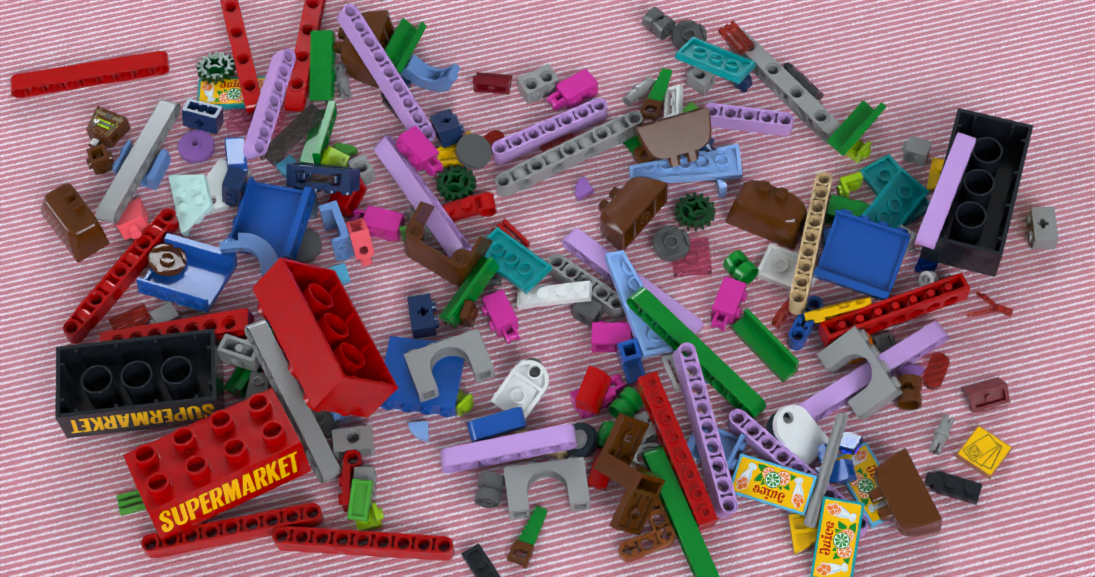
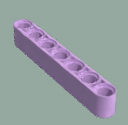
(269, 104)
(549, 130)
(945, 191)
(508, 448)

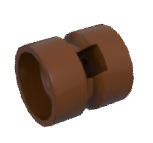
(911, 387)

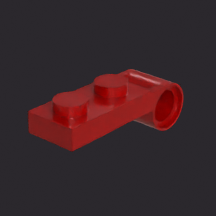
(470, 206)
(345, 479)

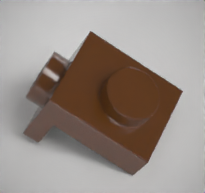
(468, 314)

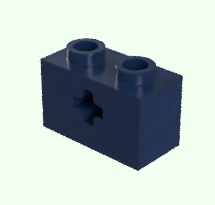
(202, 116)
(447, 128)
(233, 186)
(422, 306)

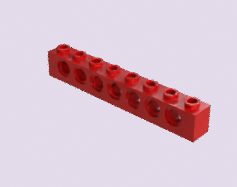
(897, 308)
(219, 321)
(676, 449)

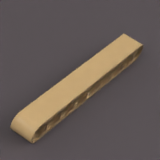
(810, 243)

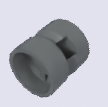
(659, 23)
(490, 490)

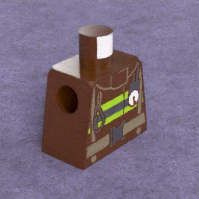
(106, 128)

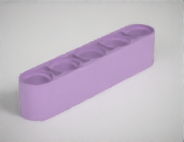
(736, 119)

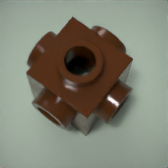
(99, 159)

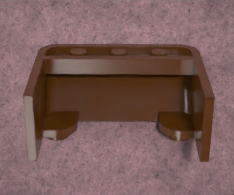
(454, 269)

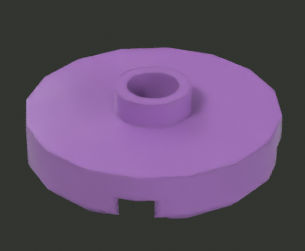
(198, 153)

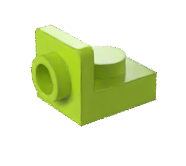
(860, 151)
(335, 158)
(849, 183)
(464, 403)
(374, 521)

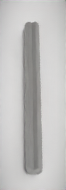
(826, 470)

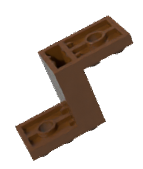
(618, 464)

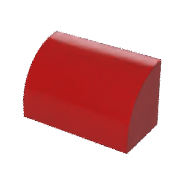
(348, 203)
(593, 390)

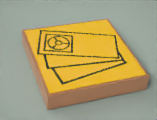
(984, 452)

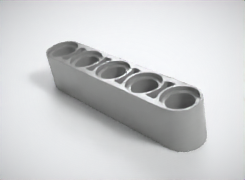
(568, 268)

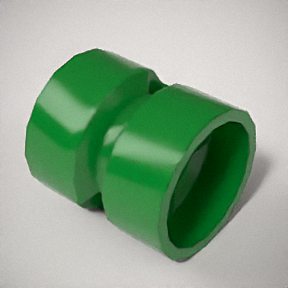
(740, 267)
(627, 404)

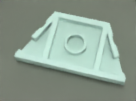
(191, 199)

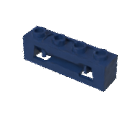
(346, 183)

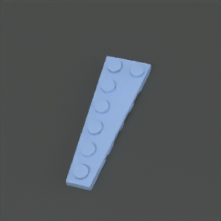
(712, 165)
(626, 284)

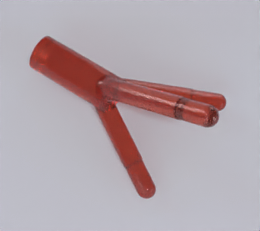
(996, 307)

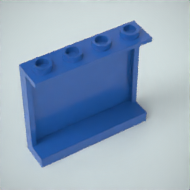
(274, 215)
(862, 255)
(200, 281)
(446, 373)

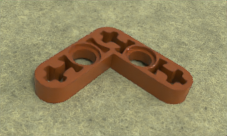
(654, 536)

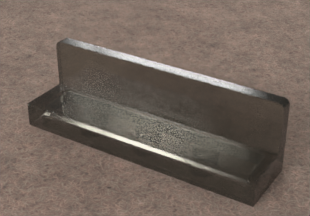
(293, 134)

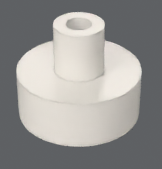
(927, 277)

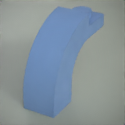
(428, 76)
(252, 244)

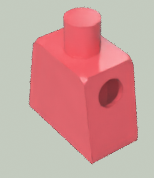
(133, 220)
(360, 241)

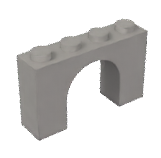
(467, 346)
(882, 387)
(568, 471)

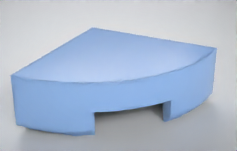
(721, 188)
(420, 430)

